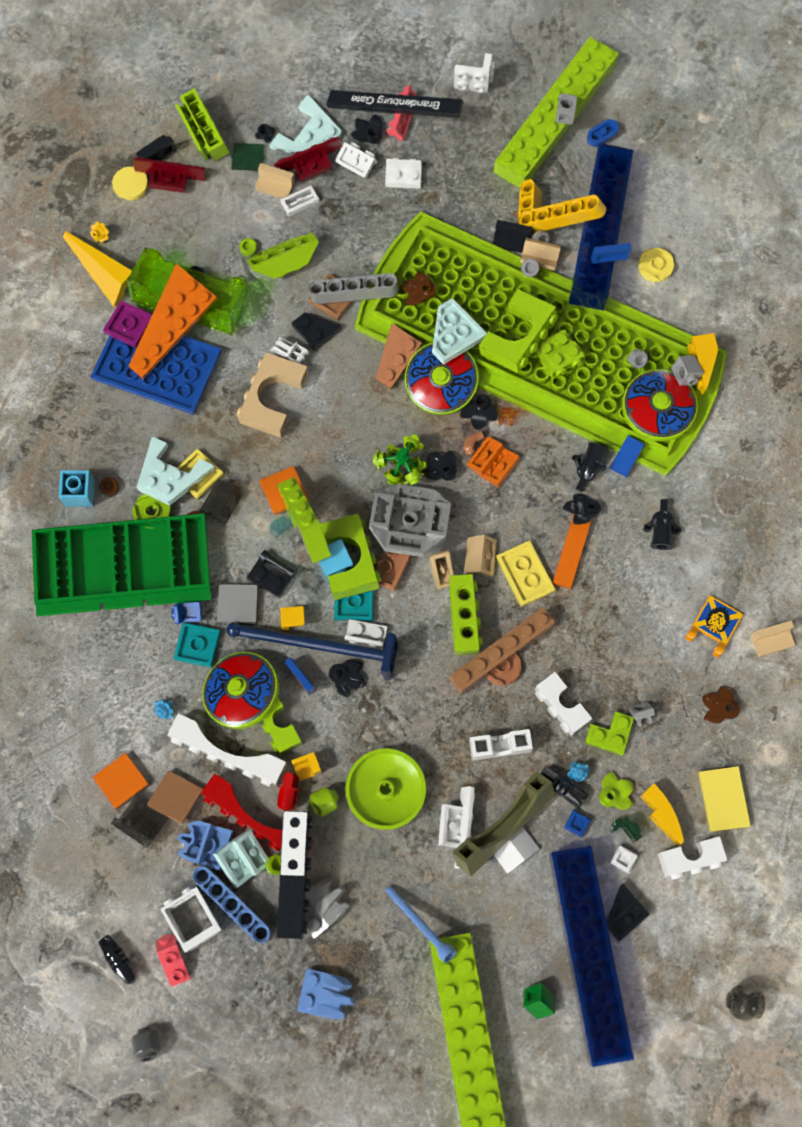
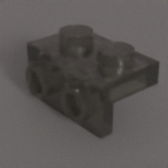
(222, 500)

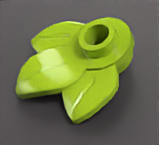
(618, 790)

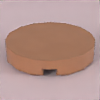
(506, 672)

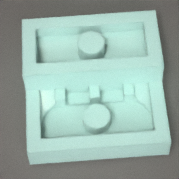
(241, 858)

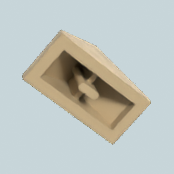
(441, 568)

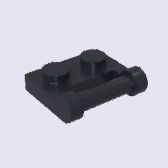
(268, 579)

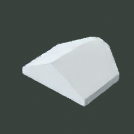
(516, 850)

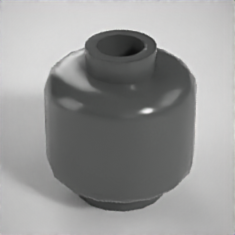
(146, 1044)

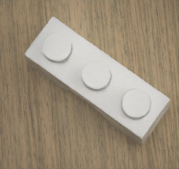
(571, 718)
(497, 746)
(710, 854)

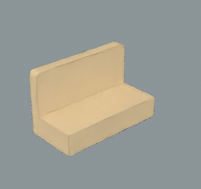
(274, 181)
(543, 252)
(480, 555)
(773, 638)

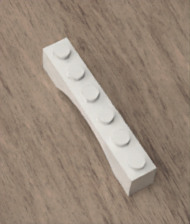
(264, 767)

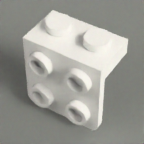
(474, 78)

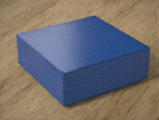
(577, 823)

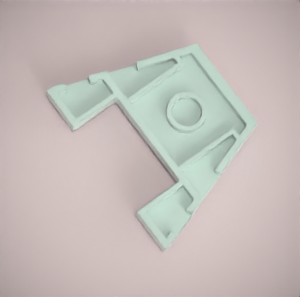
(316, 131)
(166, 481)

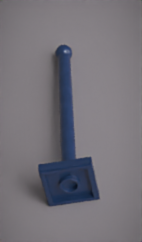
(387, 656)

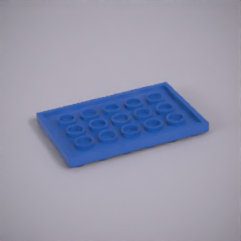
(174, 382)

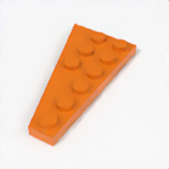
(176, 313)

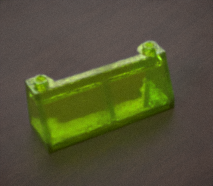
(152, 274)

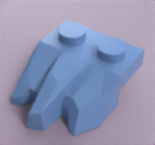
(203, 843)
(324, 995)

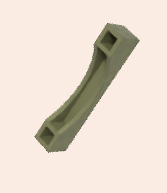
(480, 848)

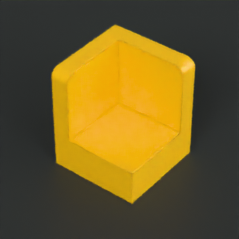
(292, 617)
(306, 766)

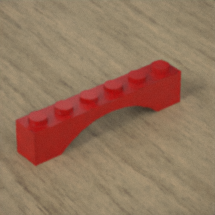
(222, 794)

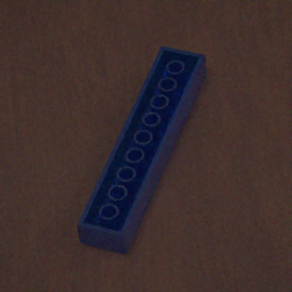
(609, 183)
(590, 957)

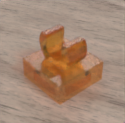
(505, 412)

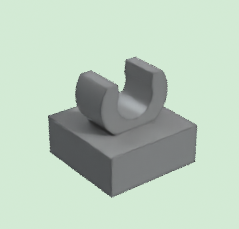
(641, 711)

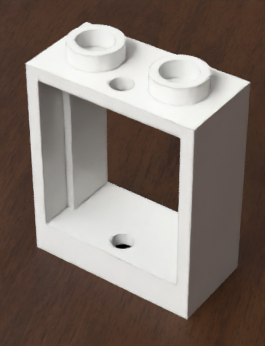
(201, 938)

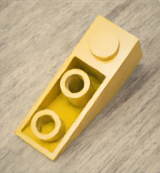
(705, 350)

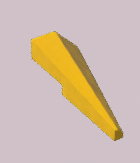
(104, 270)

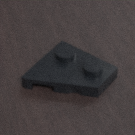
(315, 330)

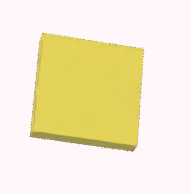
(208, 481)

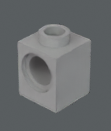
(563, 114)
(687, 370)

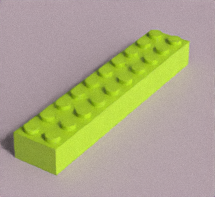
(540, 132)
(467, 1035)

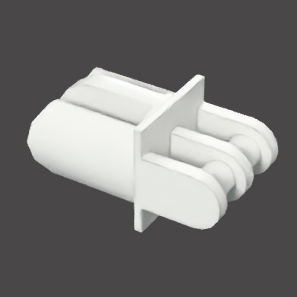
(288, 350)

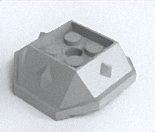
(406, 503)

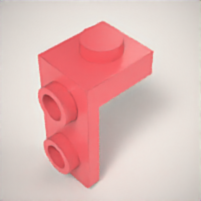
(171, 959)

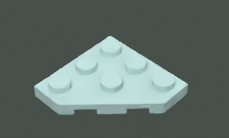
(454, 332)

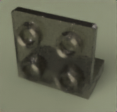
(140, 821)

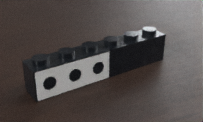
(293, 875)

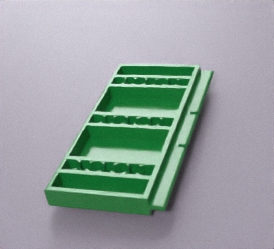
(121, 564)

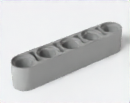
(362, 290)

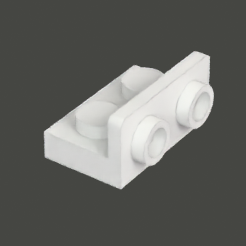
(356, 160)
(403, 173)
(365, 634)

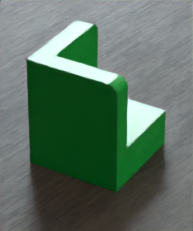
(539, 1001)

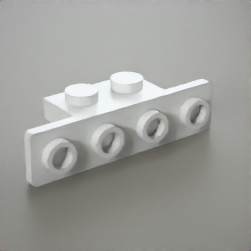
(457, 820)

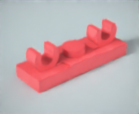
(401, 121)

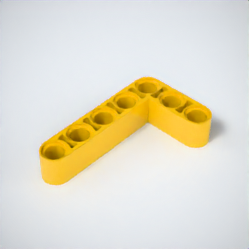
(557, 214)

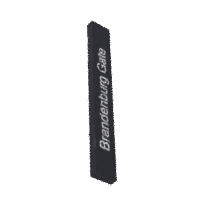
(395, 103)

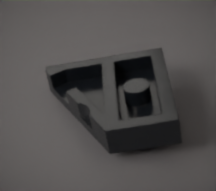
(625, 914)

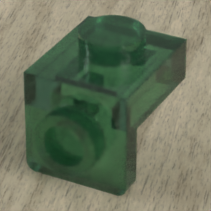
(631, 829)

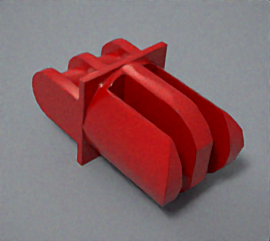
(288, 792)

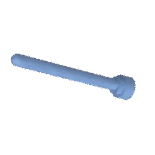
(445, 950)

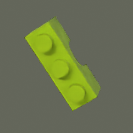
(283, 738)

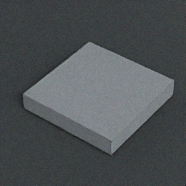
(237, 604)

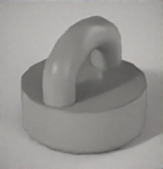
(541, 236)
(530, 267)
(638, 358)

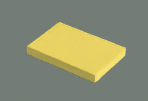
(525, 573)
(724, 799)

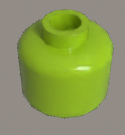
(323, 801)

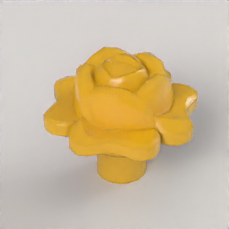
(99, 232)

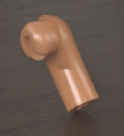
(470, 441)

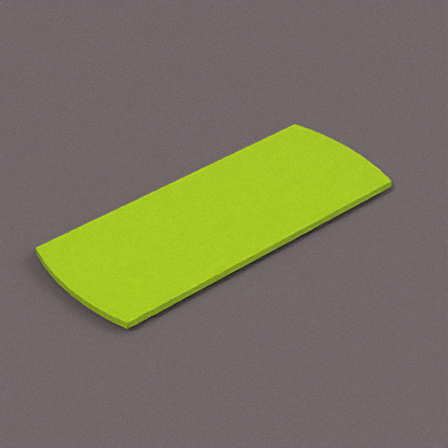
(483, 283)

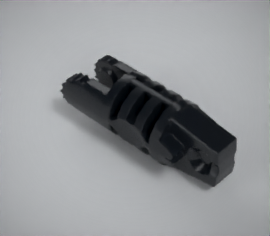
(565, 788)
(116, 959)

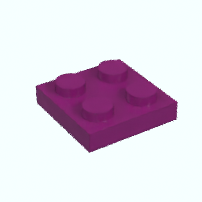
(127, 324)

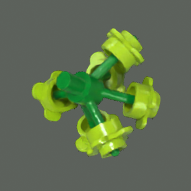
(400, 457)

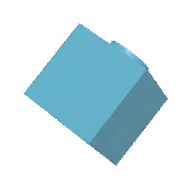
(76, 488)
(337, 562)

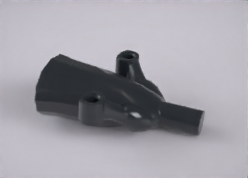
(591, 464)
(662, 529)

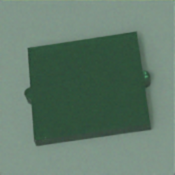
(247, 156)

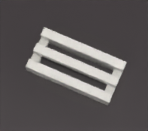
(301, 203)

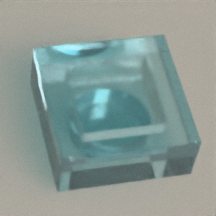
(278, 526)

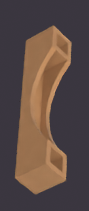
(502, 649)

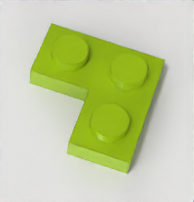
(615, 738)

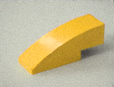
(663, 813)

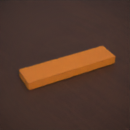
(571, 554)

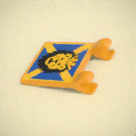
(717, 622)

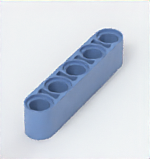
(225, 897)

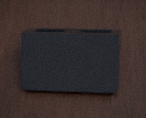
(157, 149)
(511, 236)

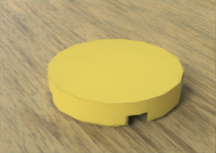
(129, 184)
(656, 264)

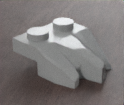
(324, 907)

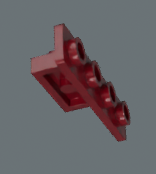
(312, 160)
(168, 175)

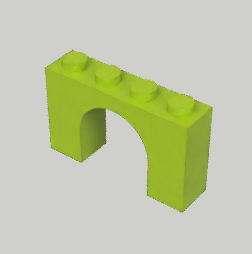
(515, 353)
(305, 519)
(361, 577)

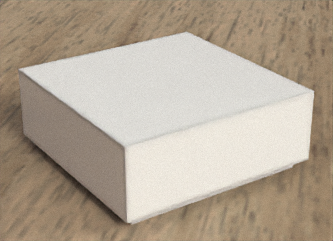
(623, 859)

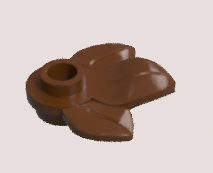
(416, 288)
(717, 706)

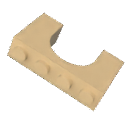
(271, 370)

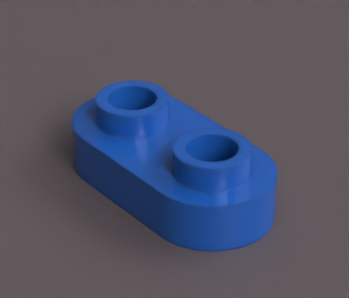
(601, 134)

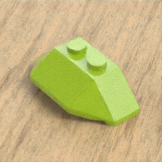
(284, 257)

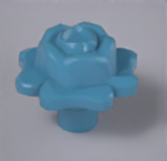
(164, 709)
(578, 771)

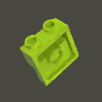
(559, 354)

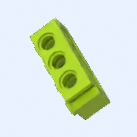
(206, 128)
(459, 586)

